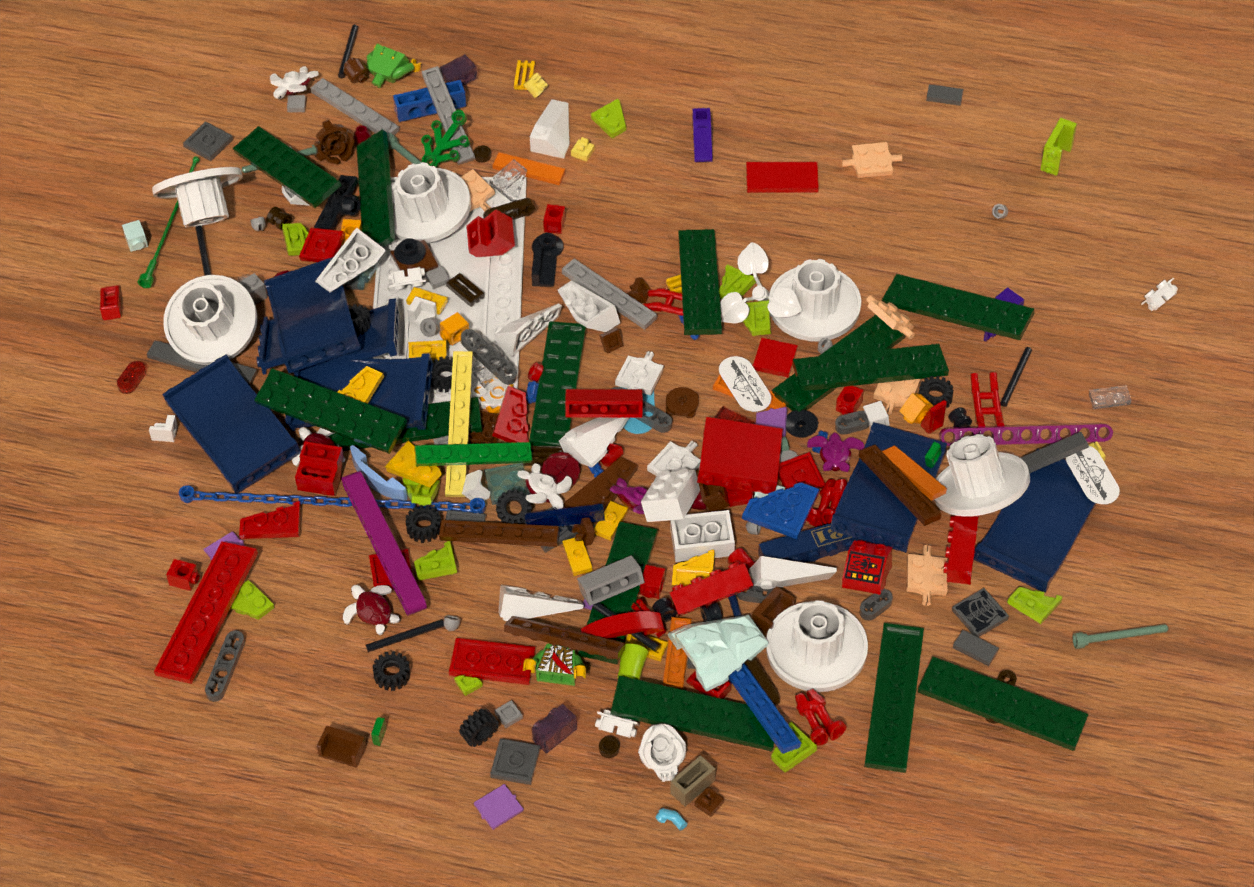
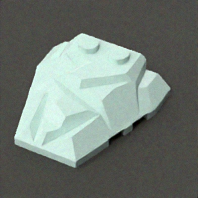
(719, 647)

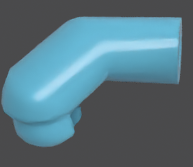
(667, 814)

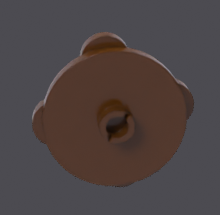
(682, 402)

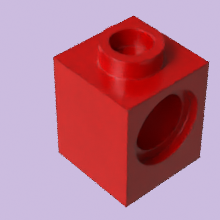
(554, 219)
(849, 400)
(177, 570)
(654, 581)

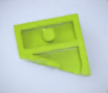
(251, 601)

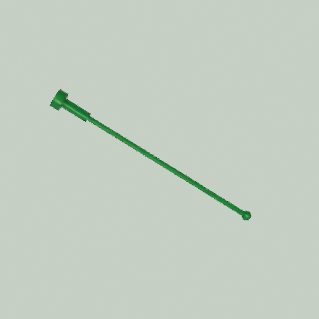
(145, 279)

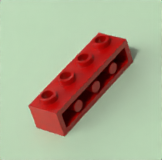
(604, 403)
(962, 549)
(711, 589)

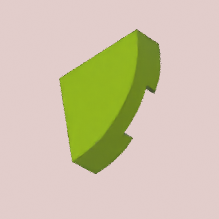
(467, 684)

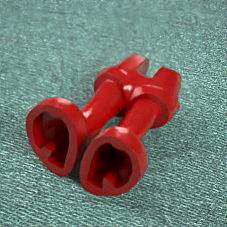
(829, 493)
(816, 705)

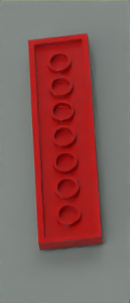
(206, 612)

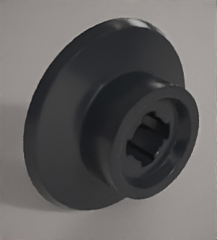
(553, 248)
(409, 251)
(806, 419)

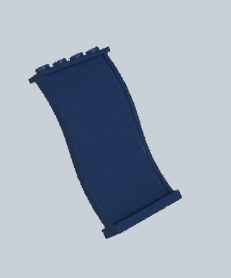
(309, 319)
(377, 340)
(401, 391)
(229, 425)
(868, 506)
(1038, 528)

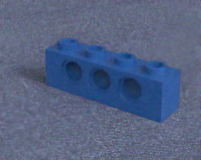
(419, 102)

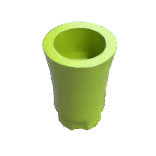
(632, 661)

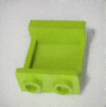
(1060, 139)

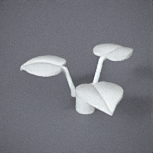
(782, 304)

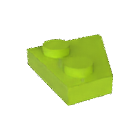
(610, 118)
(295, 237)
(735, 282)
(758, 319)
(420, 493)
(436, 563)
(1034, 603)
(792, 758)

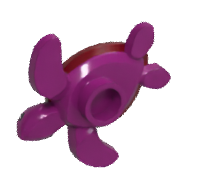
(835, 452)
(630, 496)

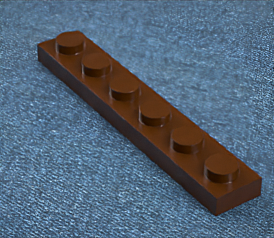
(899, 485)
(499, 533)
(564, 637)

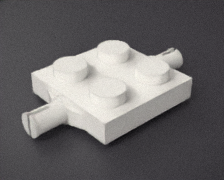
(639, 373)
(674, 458)

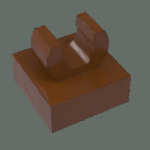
(639, 290)
(611, 340)
(586, 531)
(709, 802)

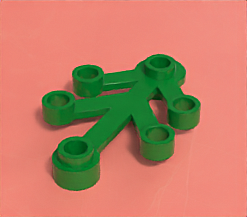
(444, 142)

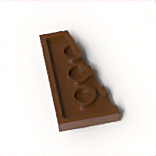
(598, 489)

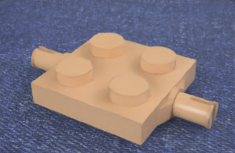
(872, 160)
(479, 190)
(891, 316)
(895, 392)
(926, 575)

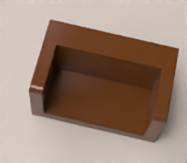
(714, 496)
(771, 607)
(341, 746)

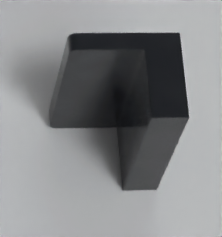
(543, 269)

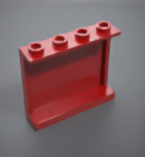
(740, 455)

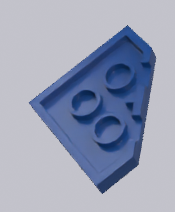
(783, 509)

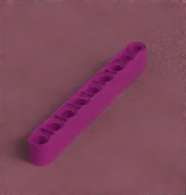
(1035, 431)
(384, 543)

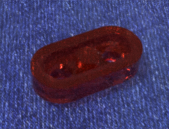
(133, 376)

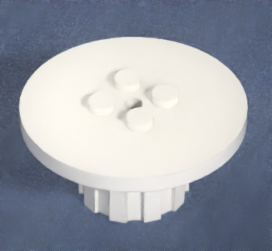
(200, 194)
(429, 203)
(827, 301)
(210, 319)
(980, 478)
(817, 646)

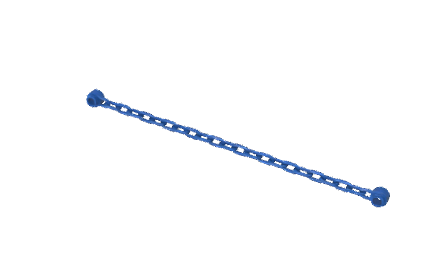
(188, 490)

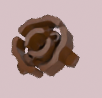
(333, 142)

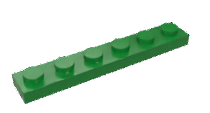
(473, 454)

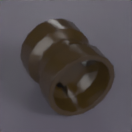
(278, 218)

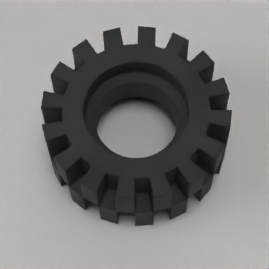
(360, 318)
(438, 367)
(937, 385)
(508, 497)
(426, 532)
(391, 661)
(478, 727)

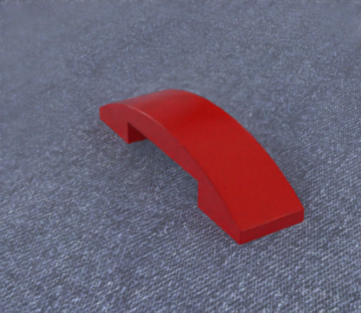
(625, 624)

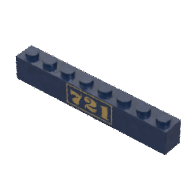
(809, 546)

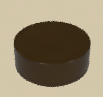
(482, 154)
(609, 747)

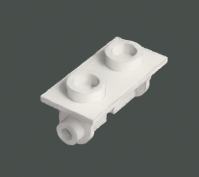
(399, 279)
(1165, 290)
(608, 722)

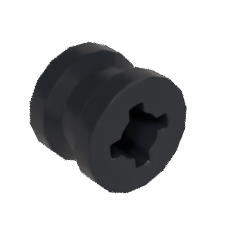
(960, 418)
(665, 608)
(711, 612)

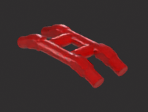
(666, 307)
(993, 394)

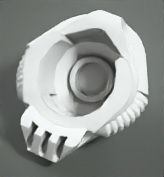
(662, 751)

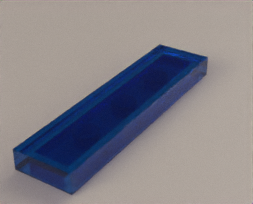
(566, 516)

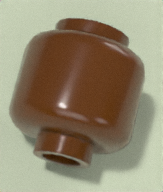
(356, 70)

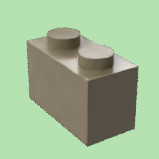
(692, 781)

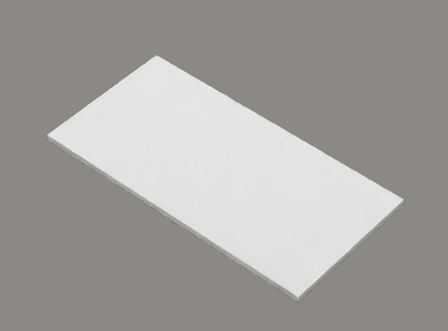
(494, 275)

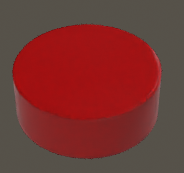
(535, 371)

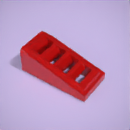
(110, 305)
(934, 417)
(723, 690)

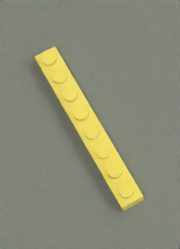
(459, 417)

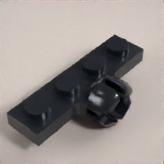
(340, 204)

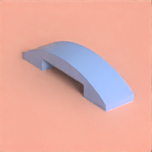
(389, 488)

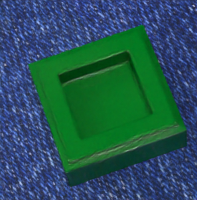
(933, 455)
(378, 731)

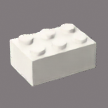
(670, 495)
(702, 533)

